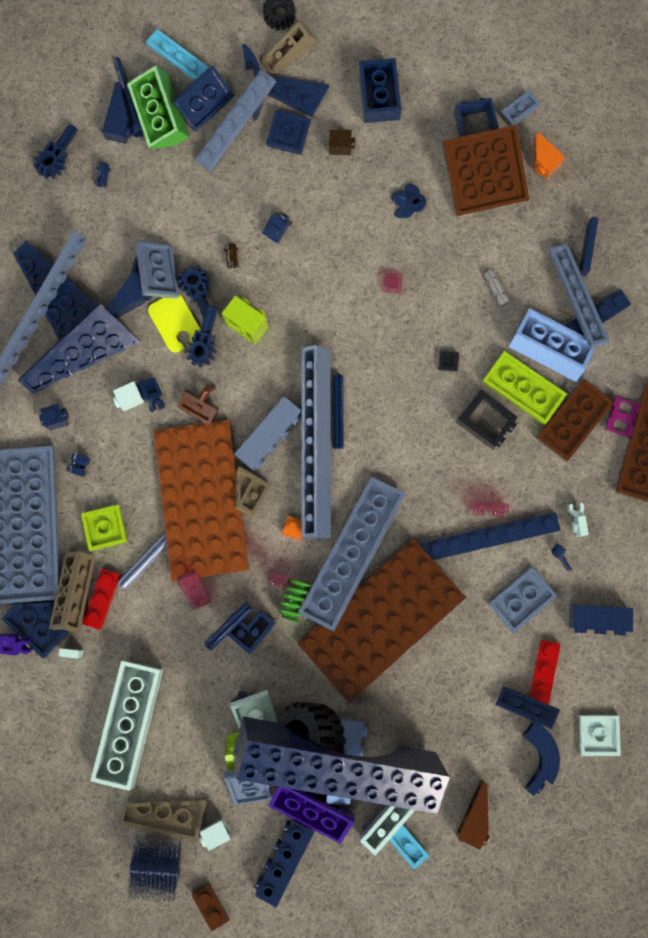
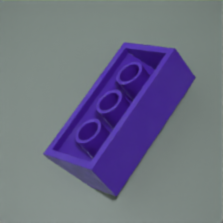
(313, 812)

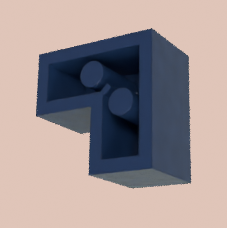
(253, 634)

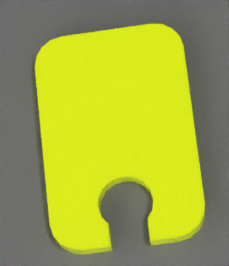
(171, 318)

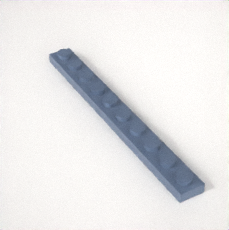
(40, 303)

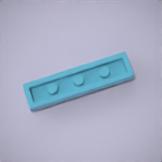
(176, 55)

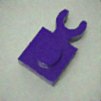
(12, 645)

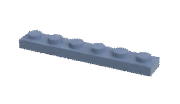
(235, 120)
(578, 296)

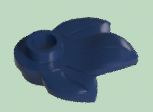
(406, 200)

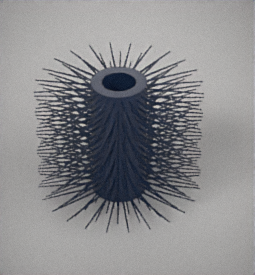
(155, 868)

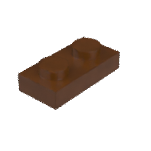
(210, 907)

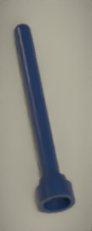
(136, 126)

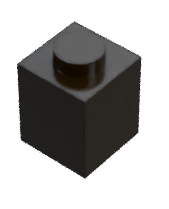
(341, 142)

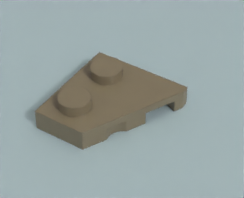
(249, 491)

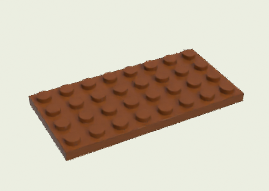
(199, 500)

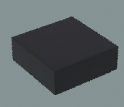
(448, 361)

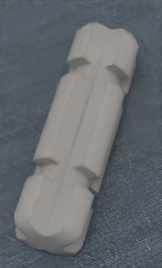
(496, 287)

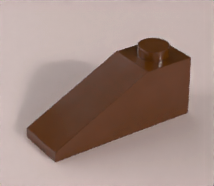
(475, 825)

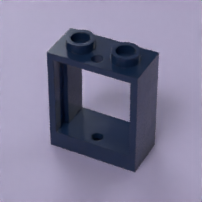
(478, 106)

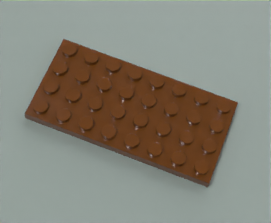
(383, 620)

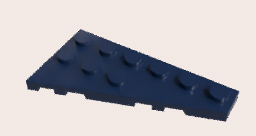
(68, 305)
(86, 344)

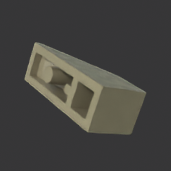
(289, 48)

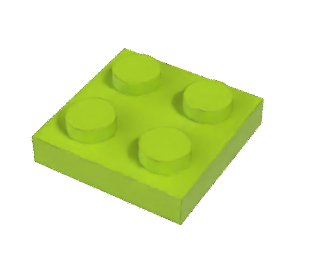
(104, 528)

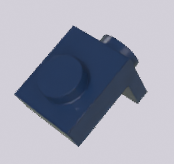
(277, 226)

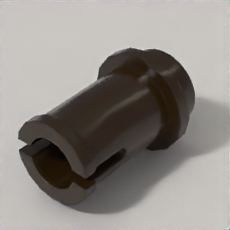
(231, 255)

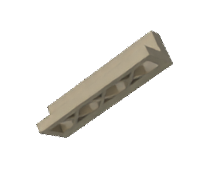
(75, 592)

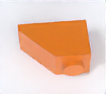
(545, 156)

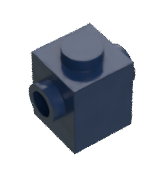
(54, 417)

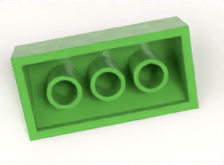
(157, 115)

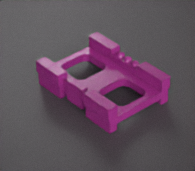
(629, 419)

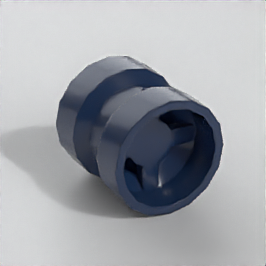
(78, 460)

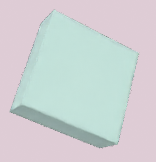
(71, 653)

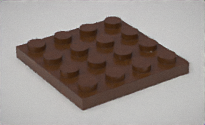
(485, 170)

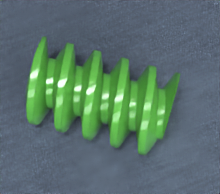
(294, 600)

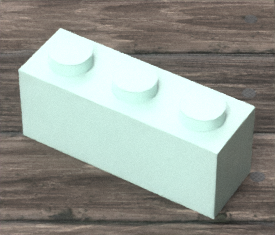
(384, 827)

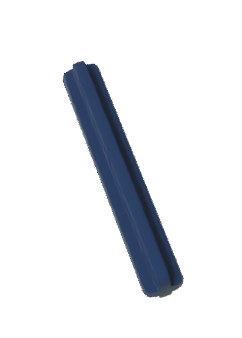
(338, 425)

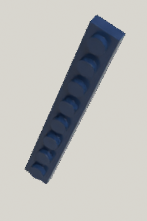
(491, 536)

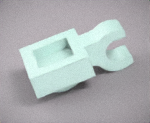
(579, 525)

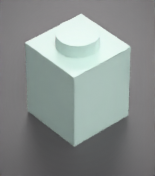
(127, 396)
(215, 834)

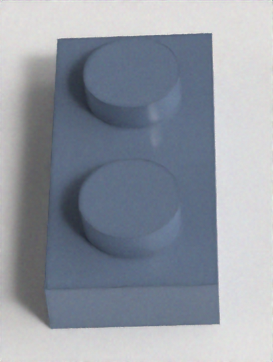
(520, 108)

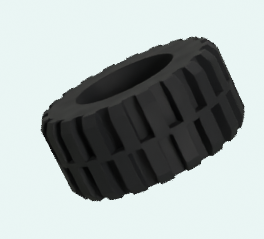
(319, 720)

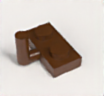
(198, 405)

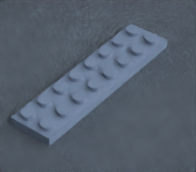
(352, 554)

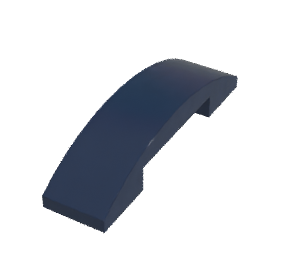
(252, 63)

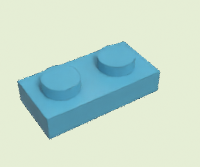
(409, 847)

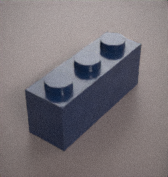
(601, 619)

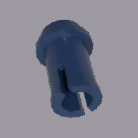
(102, 174)

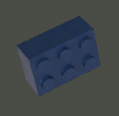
(379, 90)

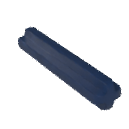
(228, 626)

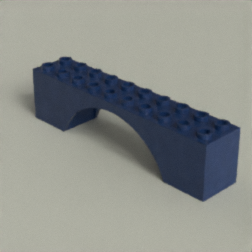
(278, 757)

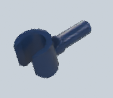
(558, 552)

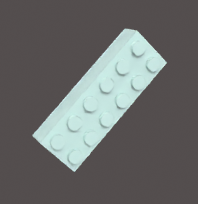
(127, 725)

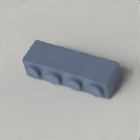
(268, 434)

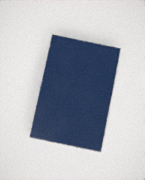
(203, 98)

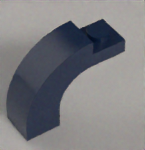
(548, 757)

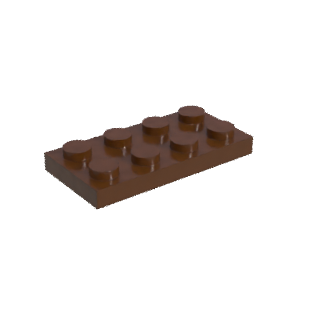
(575, 420)

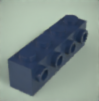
(284, 862)

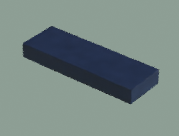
(588, 246)
(528, 707)

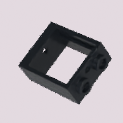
(463, 420)

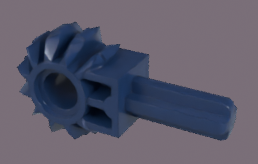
(56, 153)
(198, 290)
(203, 338)

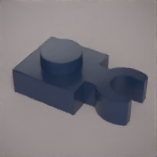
(150, 391)

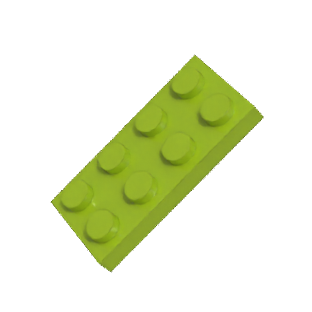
(524, 388)

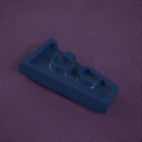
(299, 94)

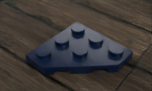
(34, 622)

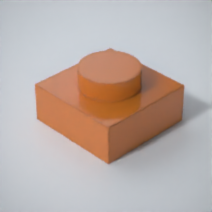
(293, 528)

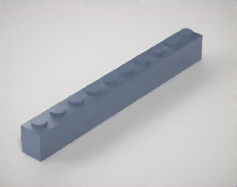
(316, 442)

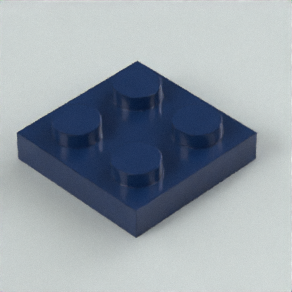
(288, 132)

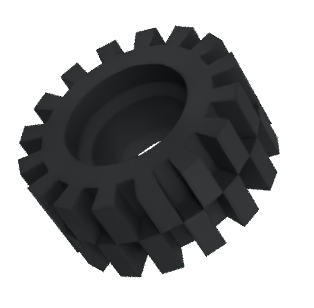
(279, 21)

